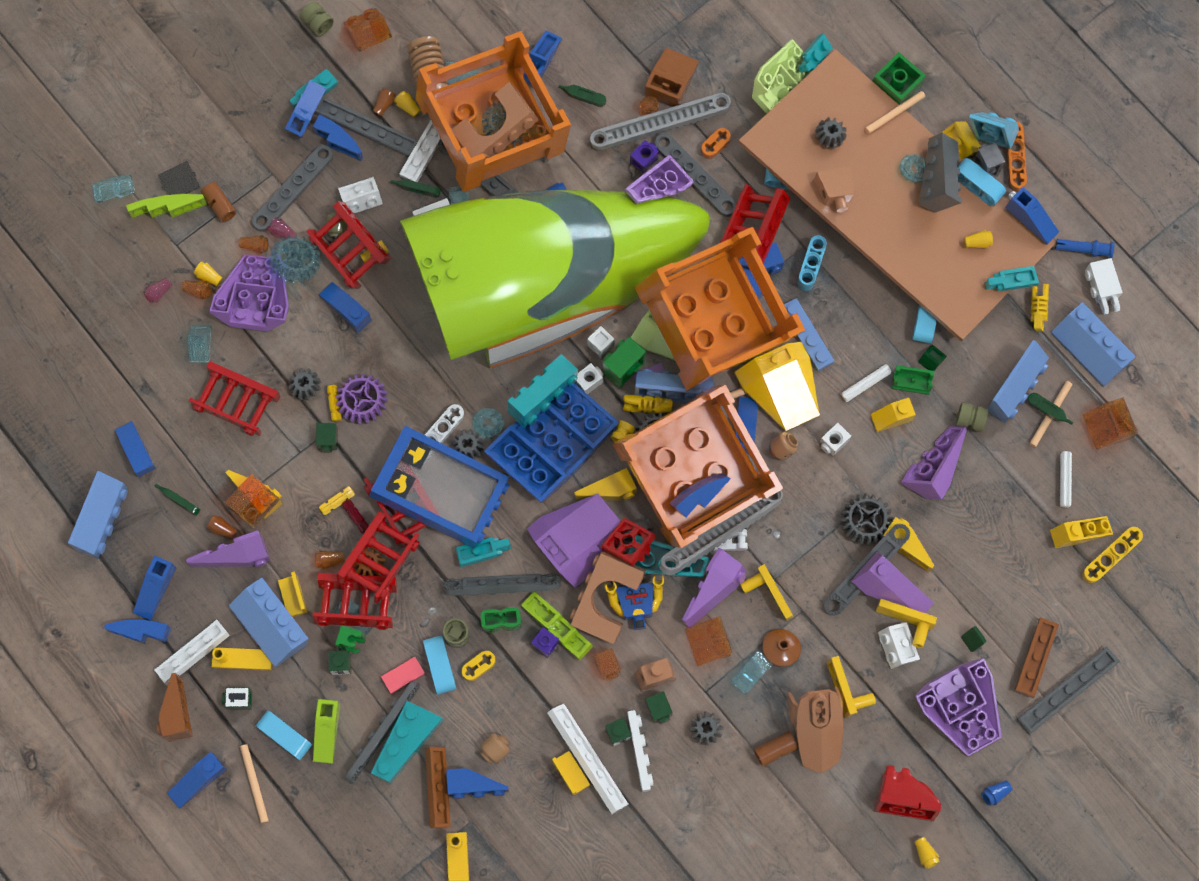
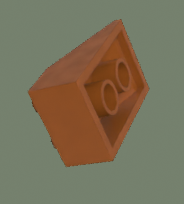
(174, 713)

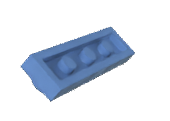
(810, 338)

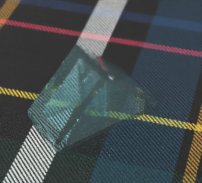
(199, 343)

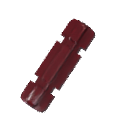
(355, 515)

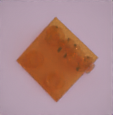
(709, 641)

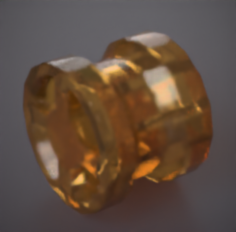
(648, 102)

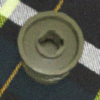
(316, 18)
(972, 417)
(456, 633)

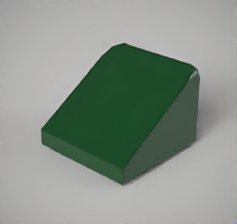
(932, 358)
(973, 639)

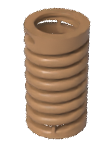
(425, 56)

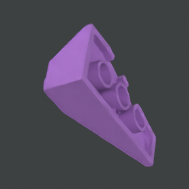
(660, 181)
(936, 469)
(244, 552)
(723, 578)
(886, 582)

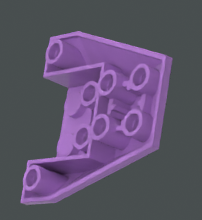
(252, 296)
(575, 536)
(963, 706)

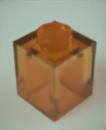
(607, 664)

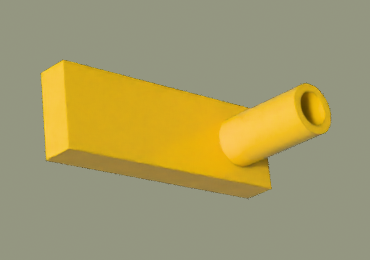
(765, 577)
(922, 620)
(240, 659)
(839, 680)
(457, 856)

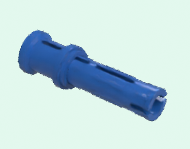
(1094, 248)

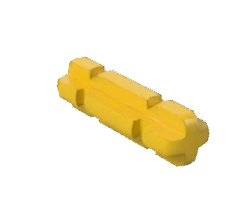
(332, 392)
(336, 500)

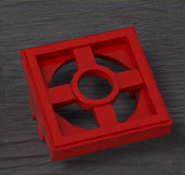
(617, 534)

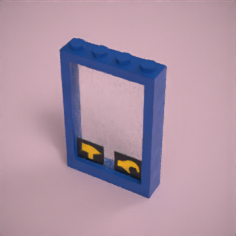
(439, 487)

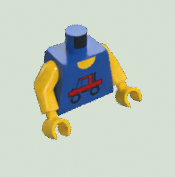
(638, 603)

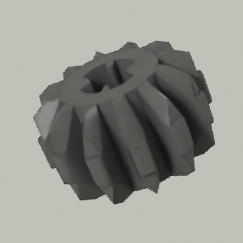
(824, 130)
(309, 388)
(468, 438)
(699, 730)

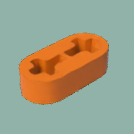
(712, 140)

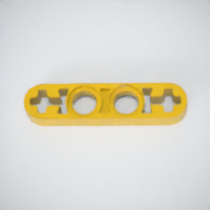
(1112, 554)

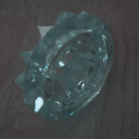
(906, 164)
(488, 431)

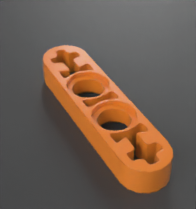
(1017, 156)

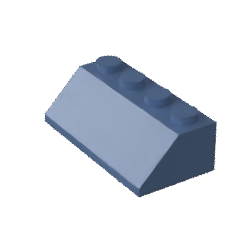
(1093, 344)
(1018, 382)
(667, 386)
(98, 515)
(268, 622)

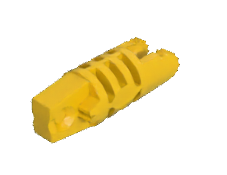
(1039, 307)
(648, 404)

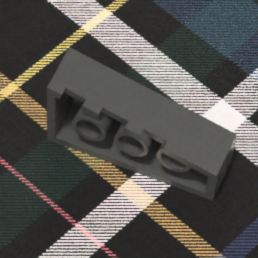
(941, 174)

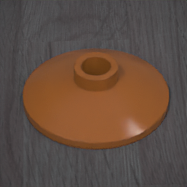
(775, 653)

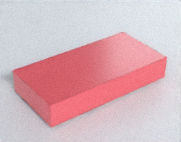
(403, 675)

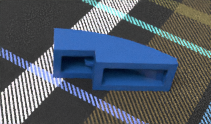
(544, 52)
(337, 137)
(135, 449)
(699, 493)
(139, 630)

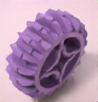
(366, 383)

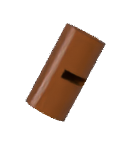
(218, 202)
(775, 748)

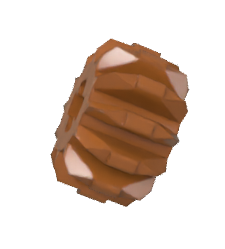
(363, 569)

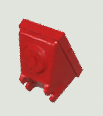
(906, 796)

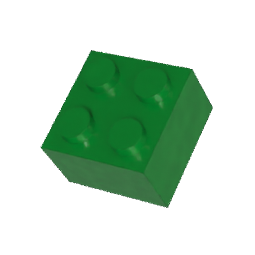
(899, 78)
(623, 362)

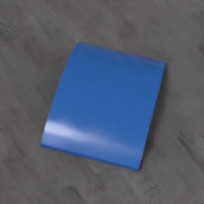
(555, 444)

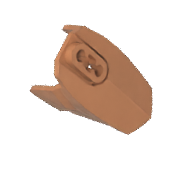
(817, 737)

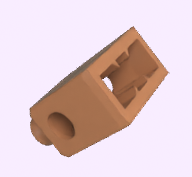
(835, 187)
(655, 674)

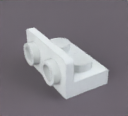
(361, 195)
(898, 645)

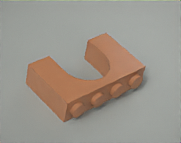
(518, 119)
(587, 615)

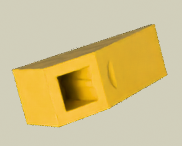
(1080, 531)

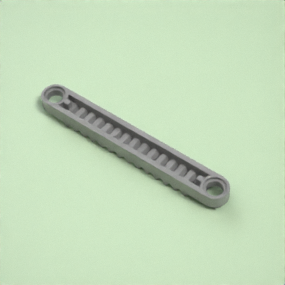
(660, 121)
(717, 535)

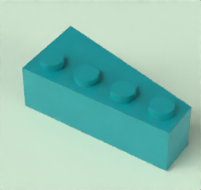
(542, 391)
(653, 561)
(405, 740)

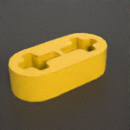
(481, 669)

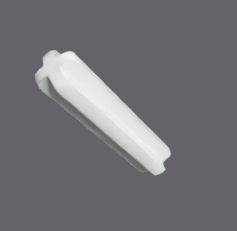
(866, 383)
(1065, 478)

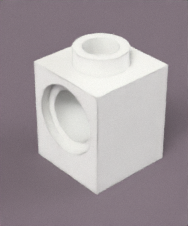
(600, 342)
(586, 386)
(837, 432)

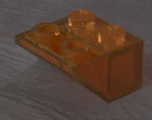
(367, 29)
(1110, 423)
(252, 501)

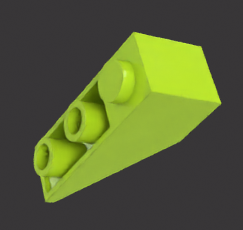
(326, 730)

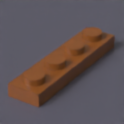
(1036, 657)
(437, 787)

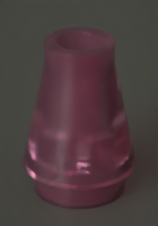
(281, 229)
(157, 290)

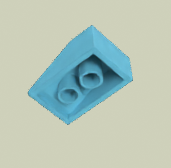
(994, 129)

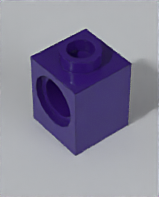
(640, 162)
(545, 642)

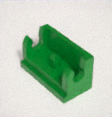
(912, 380)
(347, 639)

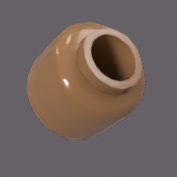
(783, 445)
(495, 748)

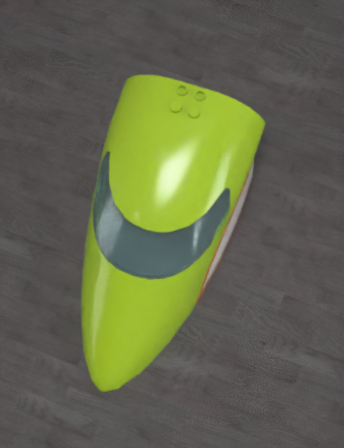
(542, 263)

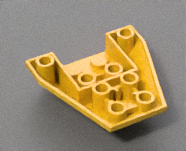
(782, 385)

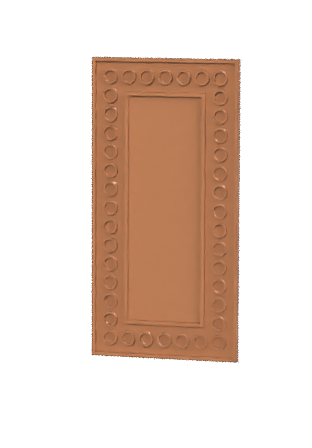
(884, 218)

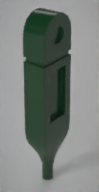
(585, 95)
(418, 188)
(1048, 408)
(179, 500)

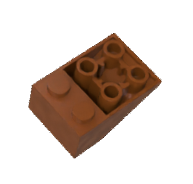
(671, 77)

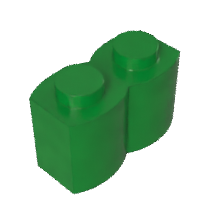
(506, 619)

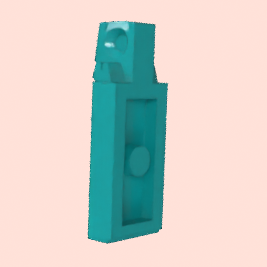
(815, 53)
(324, 79)
(1013, 279)
(488, 549)

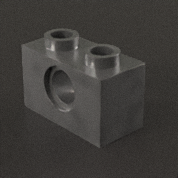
(989, 159)

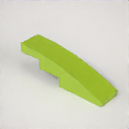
(174, 204)
(557, 625)

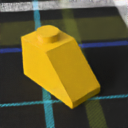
(893, 415)

